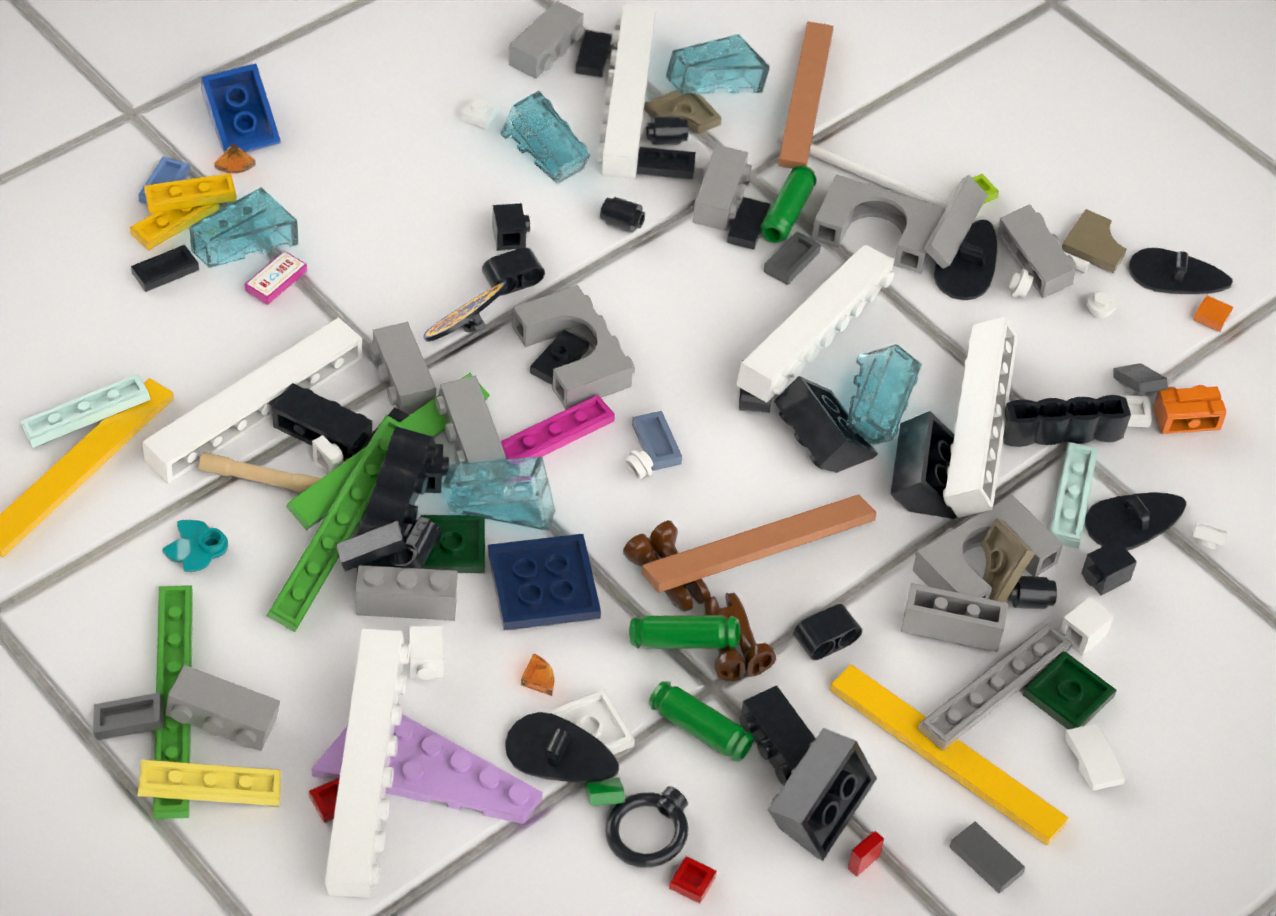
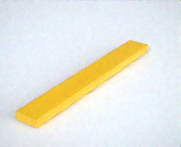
(77, 467)
(956, 760)

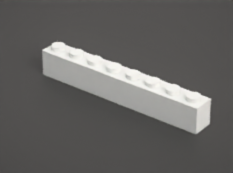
(628, 91)
(815, 323)
(250, 400)
(981, 418)
(365, 764)

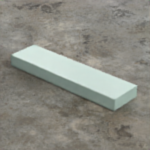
(85, 410)
(1073, 494)

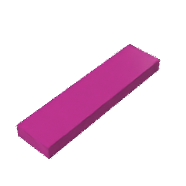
(559, 430)

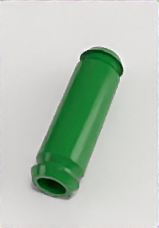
(788, 204)
(684, 632)
(701, 721)

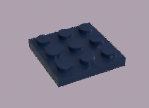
(543, 582)

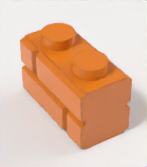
(1189, 409)

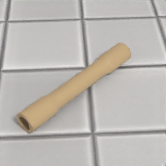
(227, 467)

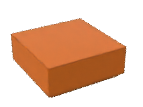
(1213, 313)

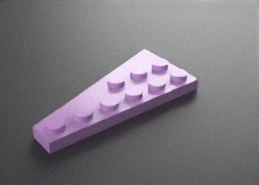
(442, 771)

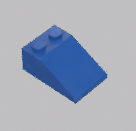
(240, 108)

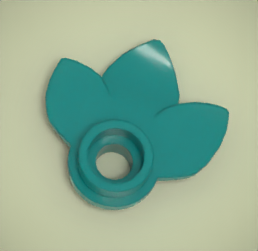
(194, 545)

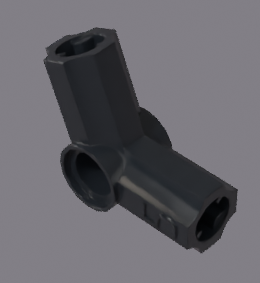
(418, 543)

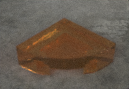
(234, 161)
(539, 675)

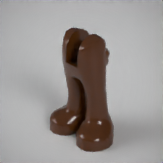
(662, 541)
(756, 656)

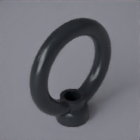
(669, 804)

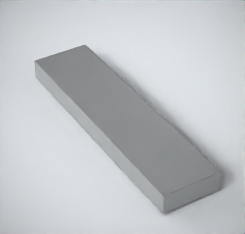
(955, 222)

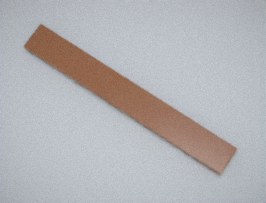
(806, 95)
(758, 543)

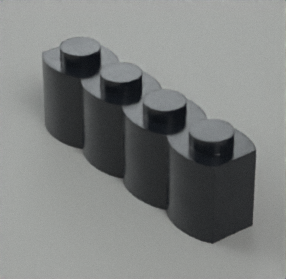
(1058, 420)
(400, 480)

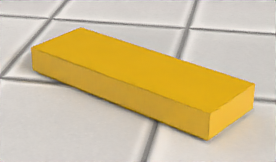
(190, 193)
(166, 224)

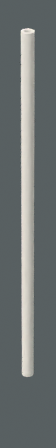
(897, 185)

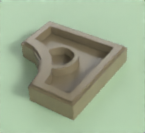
(688, 106)
(1093, 242)
(1006, 559)

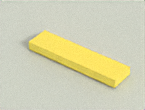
(209, 782)

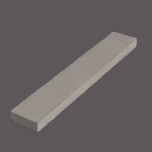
(994, 687)

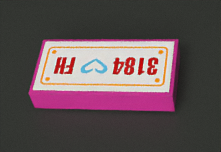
(275, 277)

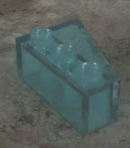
(717, 65)
(546, 137)
(243, 228)
(882, 392)
(502, 491)

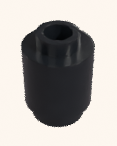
(667, 130)
(622, 214)
(1033, 593)

